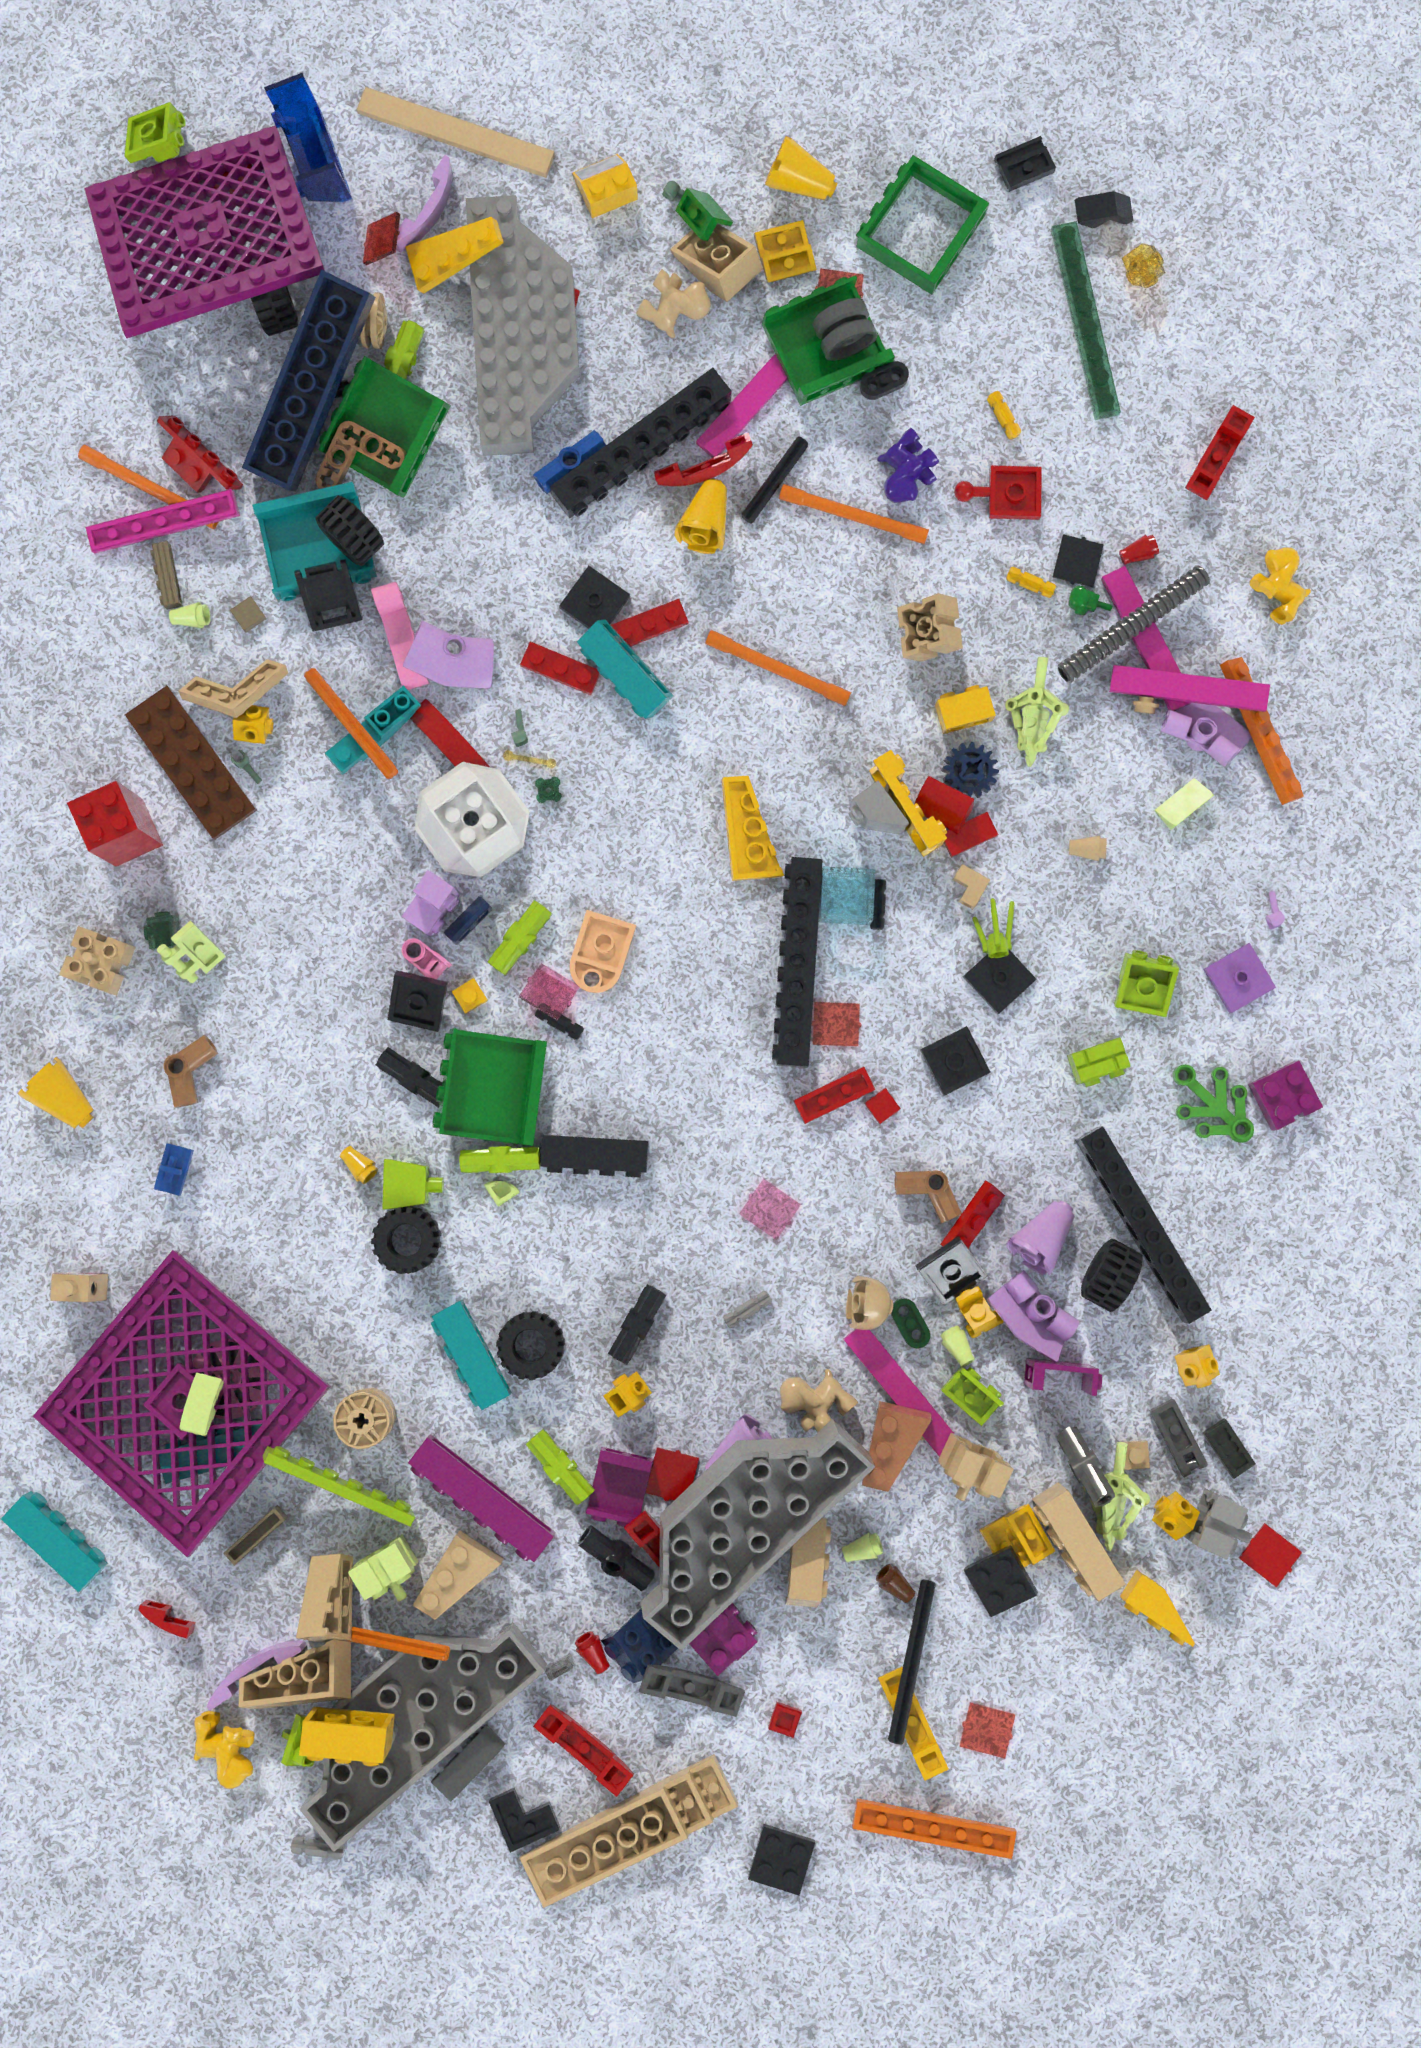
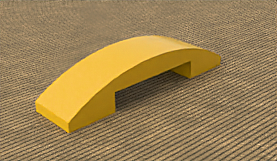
(918, 1732)

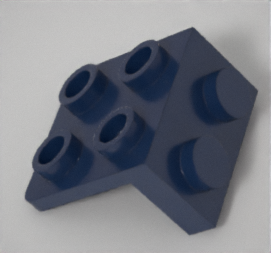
(637, 1646)

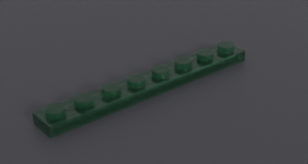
(1085, 320)

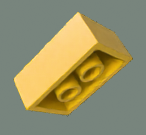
(346, 1735)

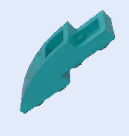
(380, 724)

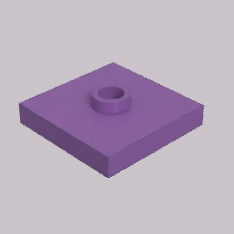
(1239, 978)

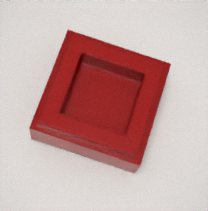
(882, 1106)
(784, 1719)

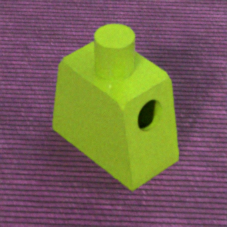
(407, 1184)

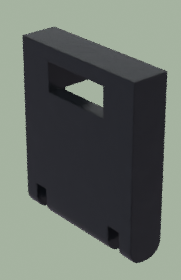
(328, 589)

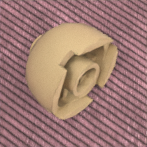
(868, 1304)

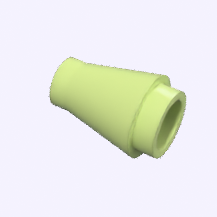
(191, 615)
(957, 1344)
(863, 1548)

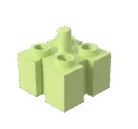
(385, 1569)

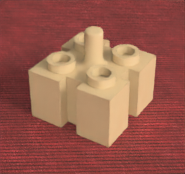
(929, 627)
(97, 960)
(974, 1466)

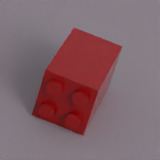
(115, 823)

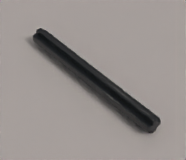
(911, 1662)

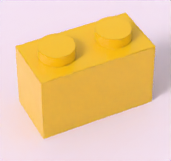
(964, 709)

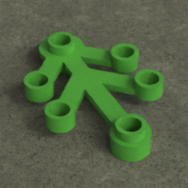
(1216, 1105)

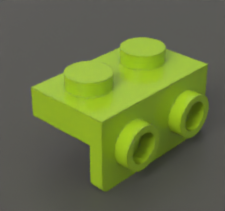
(972, 1395)

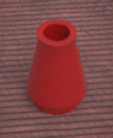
(1140, 550)
(591, 1650)

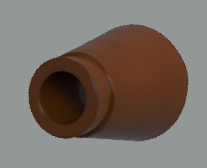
(894, 1582)

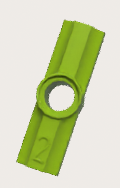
(403, 353)
(519, 937)
(500, 1159)
(560, 1467)

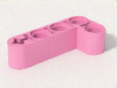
(398, 631)

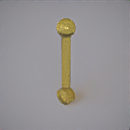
(508, 756)

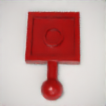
(1012, 492)

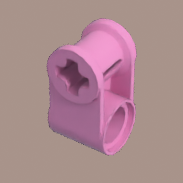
(426, 960)

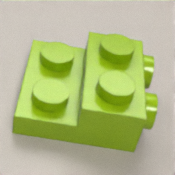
(155, 134)
(1146, 983)

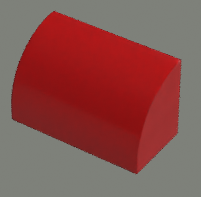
(944, 804)

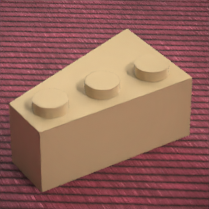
(807, 1567)
(327, 1600)

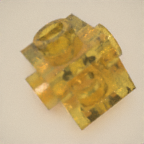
(1143, 266)

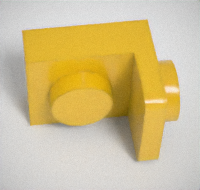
(975, 1309)

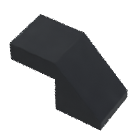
(1102, 207)

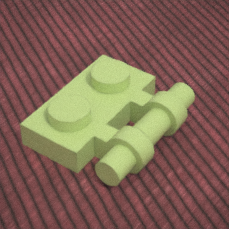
(196, 946)

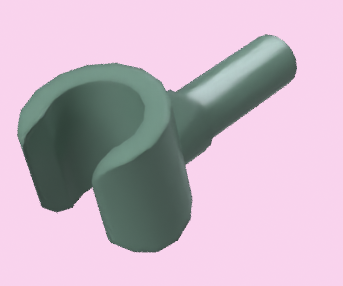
(671, 190)
(519, 737)
(244, 764)

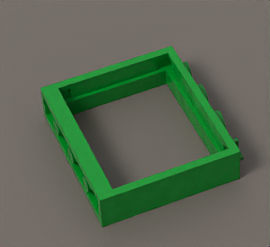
(946, 187)

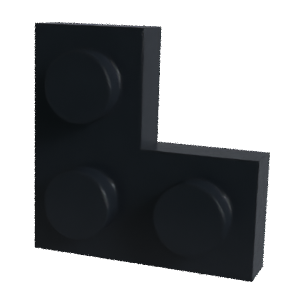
(522, 1827)

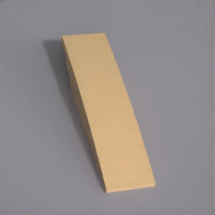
(629, 1831)

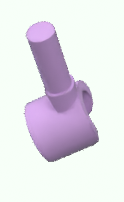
(1277, 918)

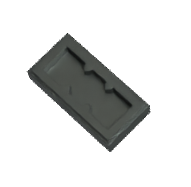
(1229, 1448)

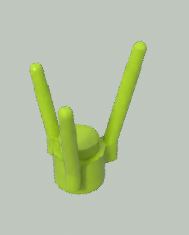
(996, 945)

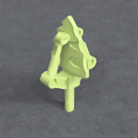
(1035, 717)
(1114, 1511)

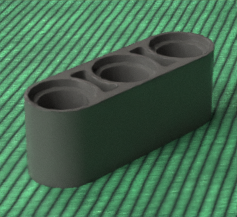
(468, 1763)

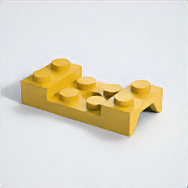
(926, 834)

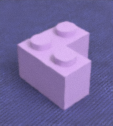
(431, 904)

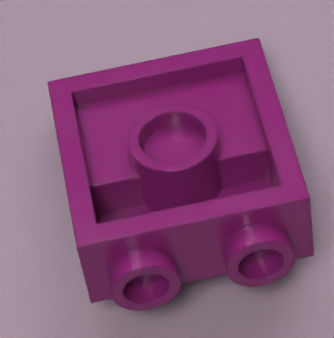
(725, 1640)

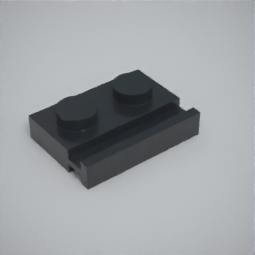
(1025, 163)

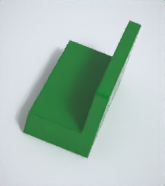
(701, 213)

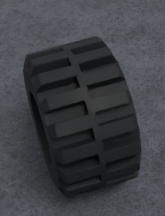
(275, 311)
(349, 530)
(383, 1240)
(1111, 1275)
(511, 1359)

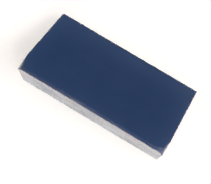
(468, 920)

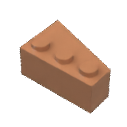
(892, 1442)

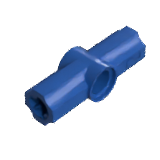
(579, 451)

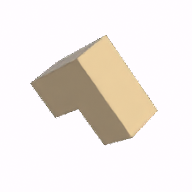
(974, 883)

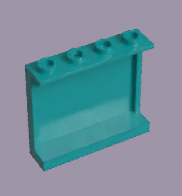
(296, 541)

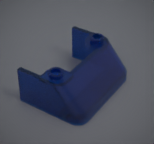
(309, 141)

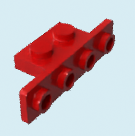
(193, 460)

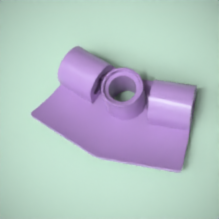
(467, 669)
(1207, 730)
(1017, 1308)

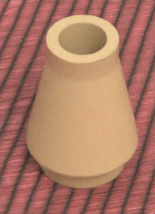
(1090, 848)

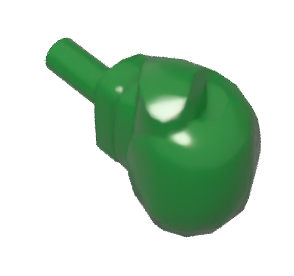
(1085, 600)

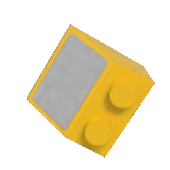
(606, 185)

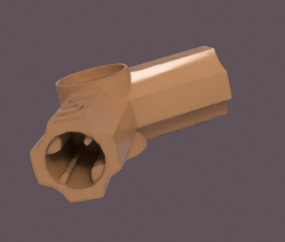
(192, 1056)
(917, 1183)

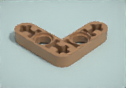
(350, 448)

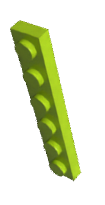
(330, 1481)

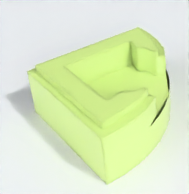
(501, 1191)

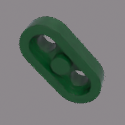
(910, 1322)

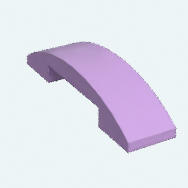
(414, 231)
(278, 1651)

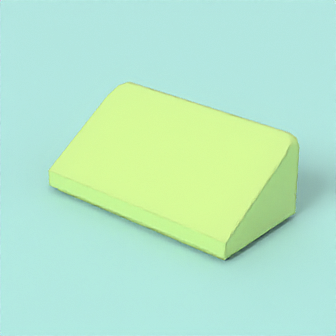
(1183, 803)

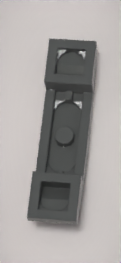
(692, 1687)

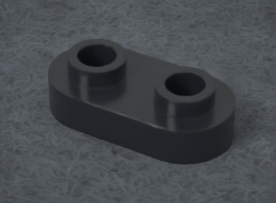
(882, 379)

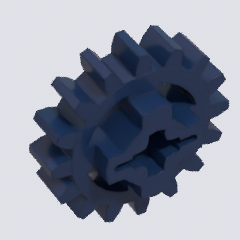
(963, 763)

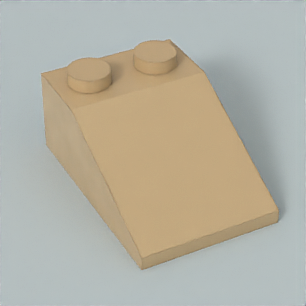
(721, 263)

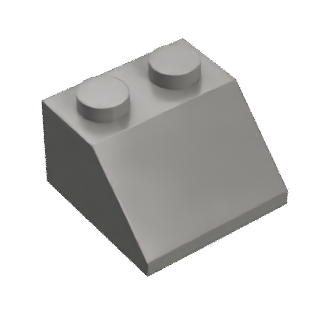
(877, 811)

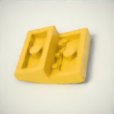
(785, 251)
(1021, 1531)

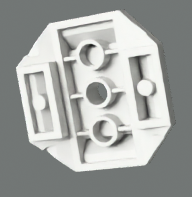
(478, 847)

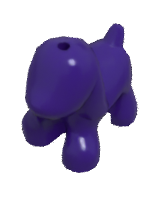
(909, 467)

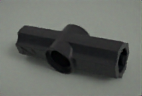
(409, 1075)
(637, 1324)
(616, 1558)

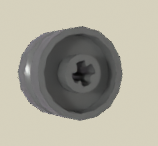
(844, 329)

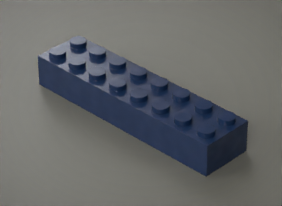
(308, 381)

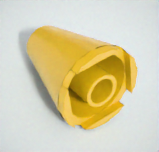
(800, 172)
(704, 519)
(58, 1095)

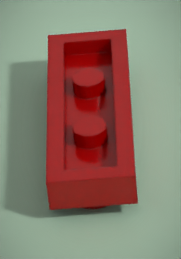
(652, 623)
(560, 668)
(834, 1095)
(975, 1214)

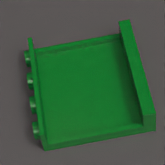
(800, 349)
(393, 411)
(490, 1087)

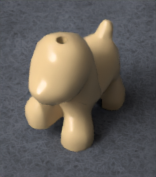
(691, 302)
(799, 1396)

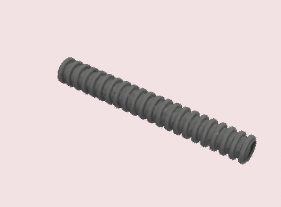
(1135, 623)

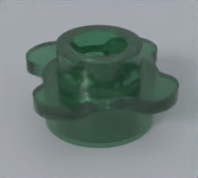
(553, 795)

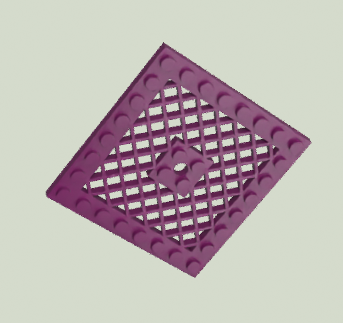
(109, 200)
(58, 1414)

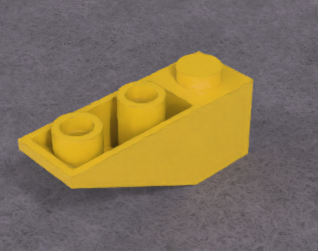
(1153, 1601)

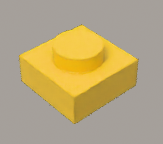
(469, 995)

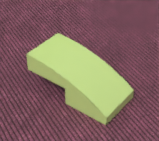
(200, 1404)

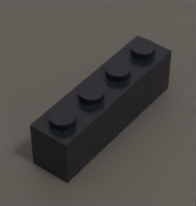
(594, 1154)

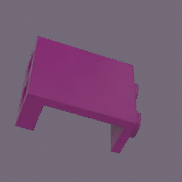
(1036, 1368)
(619, 1486)

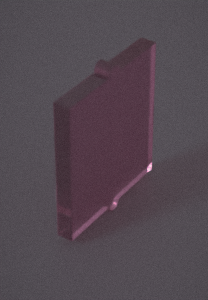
(549, 992)
(769, 1209)

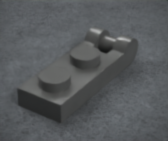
(1178, 1437)

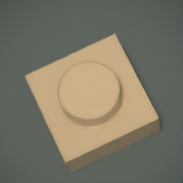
(1137, 1455)

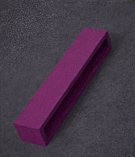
(481, 1498)

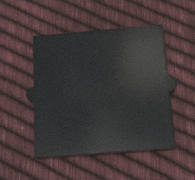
(1078, 560)

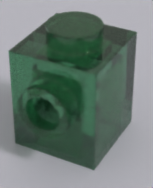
(161, 929)

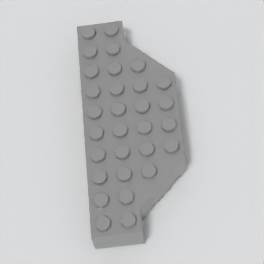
(520, 329)
(743, 1521)
(434, 1712)

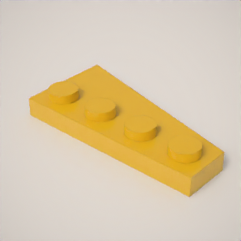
(449, 252)
(747, 836)

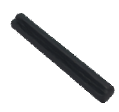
(774, 480)

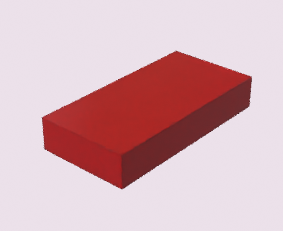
(971, 834)

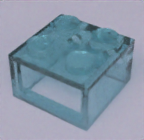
(847, 895)

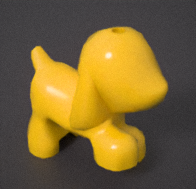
(1281, 566)
(224, 1747)

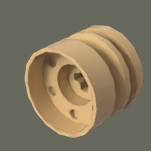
(376, 324)
(375, 1407)

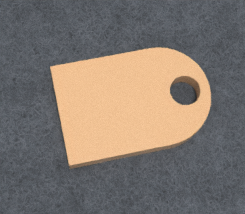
(601, 949)

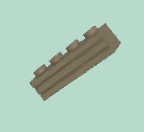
(167, 576)
(255, 1535)

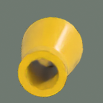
(360, 1166)

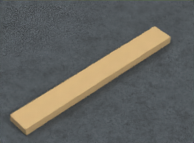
(455, 132)

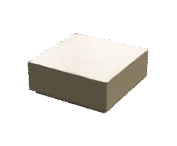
(248, 614)

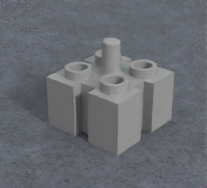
(1219, 1525)

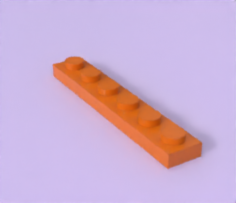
(1266, 739)
(934, 1828)

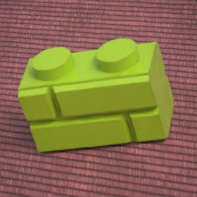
(1099, 1061)

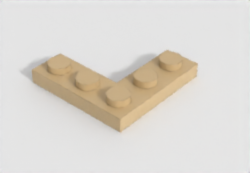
(236, 699)

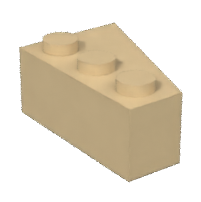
(457, 1572)

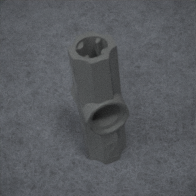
(1085, 1466)

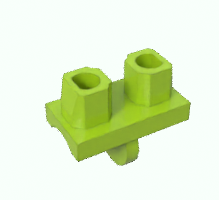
(291, 1753)

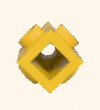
(253, 725)
(1197, 1366)
(627, 1394)
(1175, 1515)

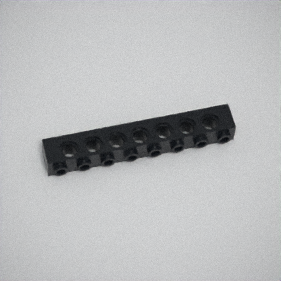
(707, 386)
(811, 871)
(1143, 1225)

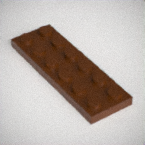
(190, 762)

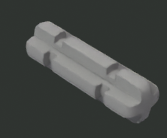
(747, 1309)
(316, 1848)

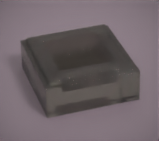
(559, 1667)

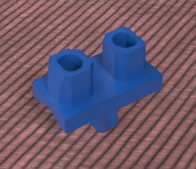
(173, 1169)

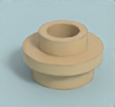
(1145, 705)

